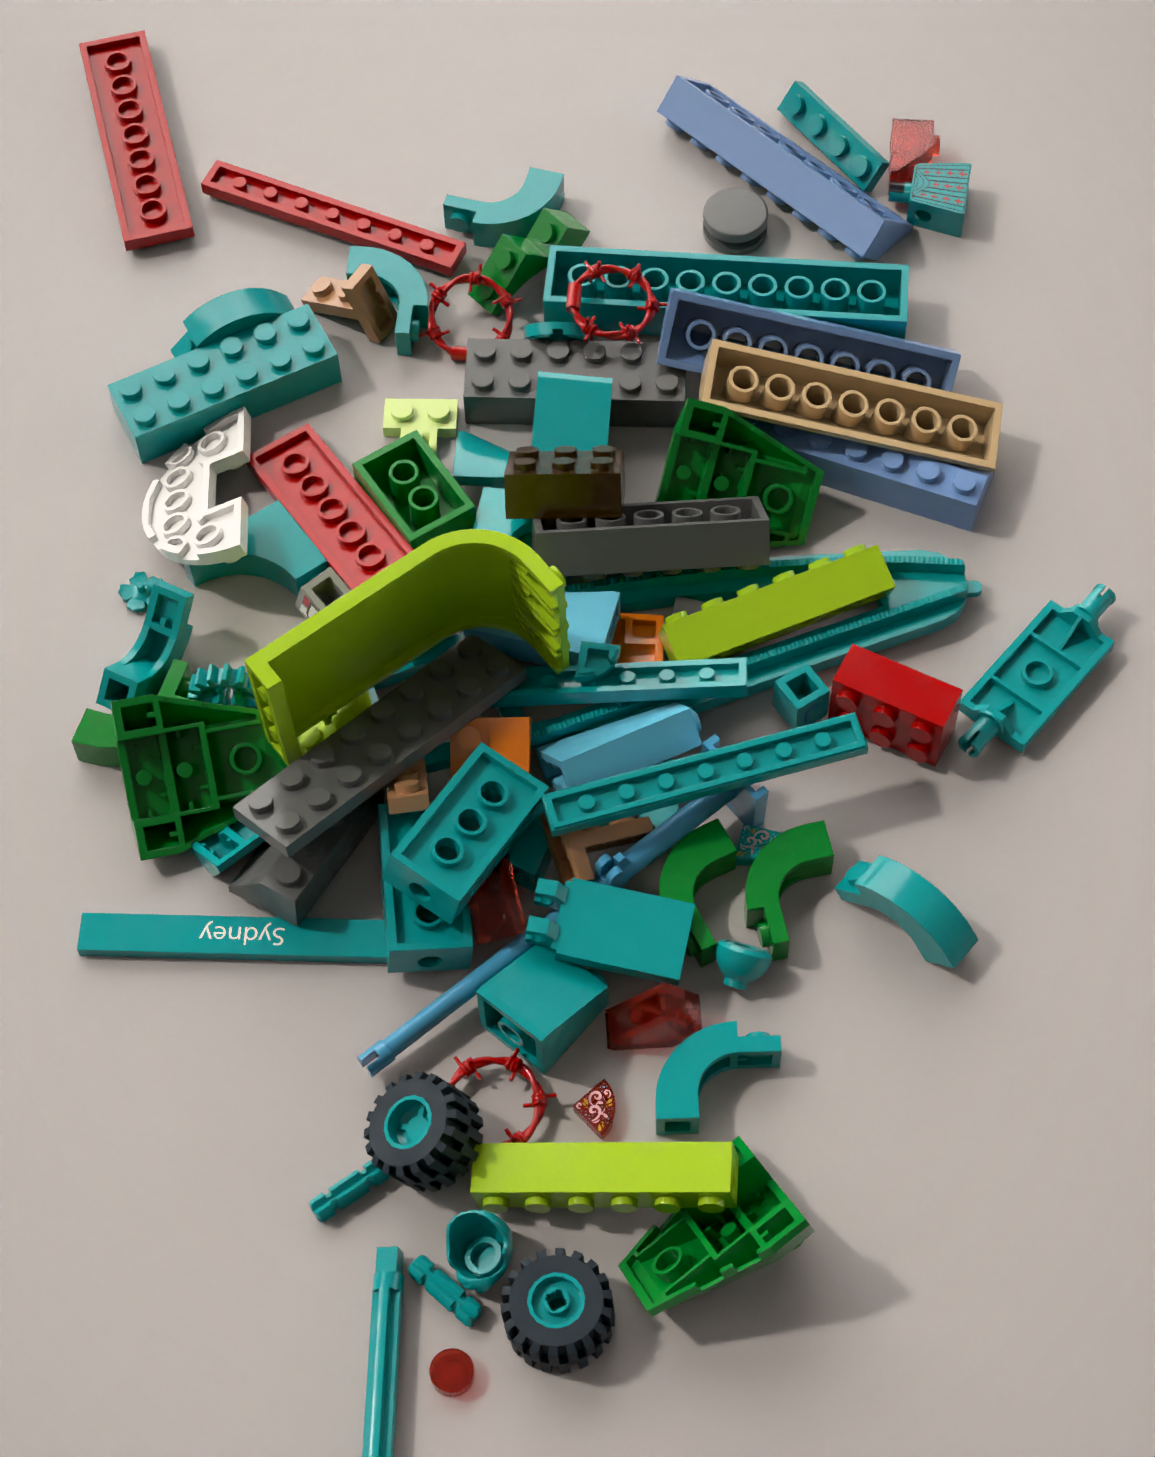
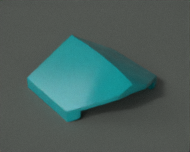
(225, 847)

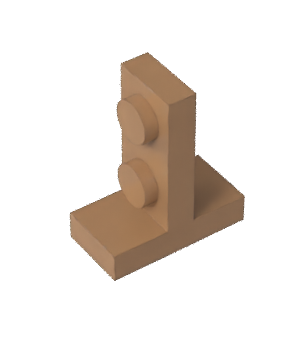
(357, 298)
(409, 790)
(571, 849)

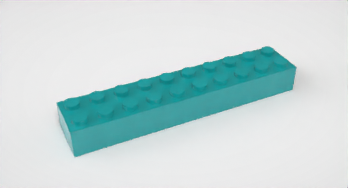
(831, 291)

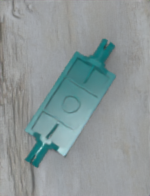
(1037, 674)

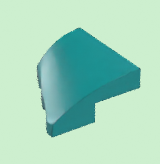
(479, 461)

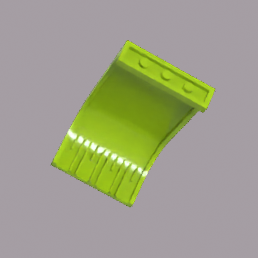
(398, 615)

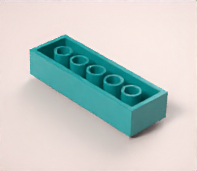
(250, 369)

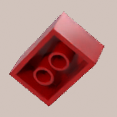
(896, 704)

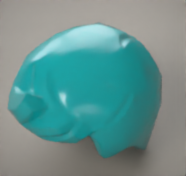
(478, 1248)

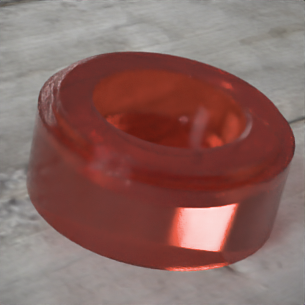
(452, 1372)

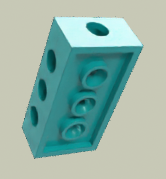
(465, 833)
(414, 935)

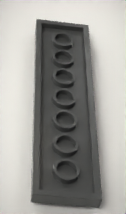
(379, 744)

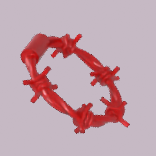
(473, 278)
(590, 329)
(515, 1066)

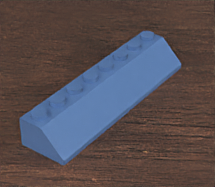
(782, 168)
(697, 318)
(890, 477)

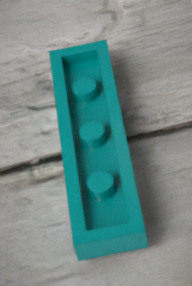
(833, 136)

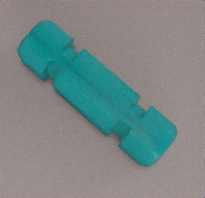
(346, 1191)
(445, 1290)

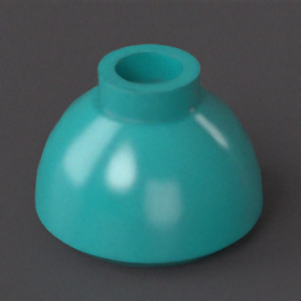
(741, 962)

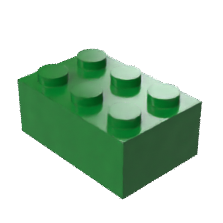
(414, 490)

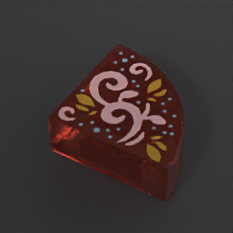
(597, 1109)

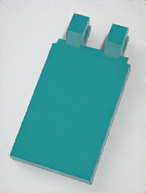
(613, 928)

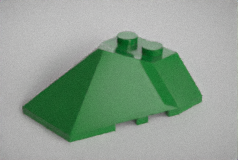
(728, 457)
(187, 767)
(709, 1250)

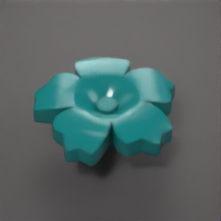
(138, 592)

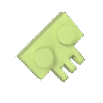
(428, 416)

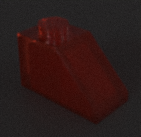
(910, 143)
(497, 906)
(653, 1019)

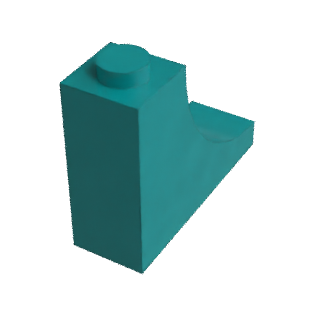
(274, 551)

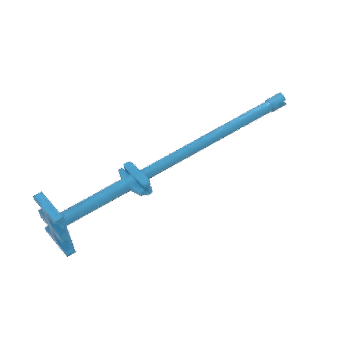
(742, 801)

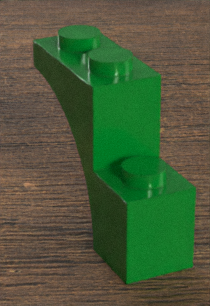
(520, 258)

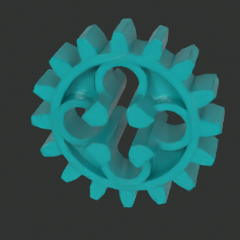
(216, 685)

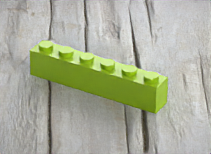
(778, 608)
(605, 1176)

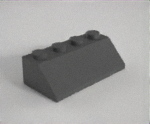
(295, 883)

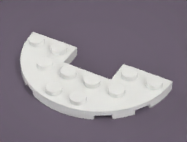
(181, 506)

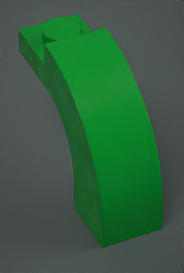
(95, 734)
(785, 860)
(689, 866)

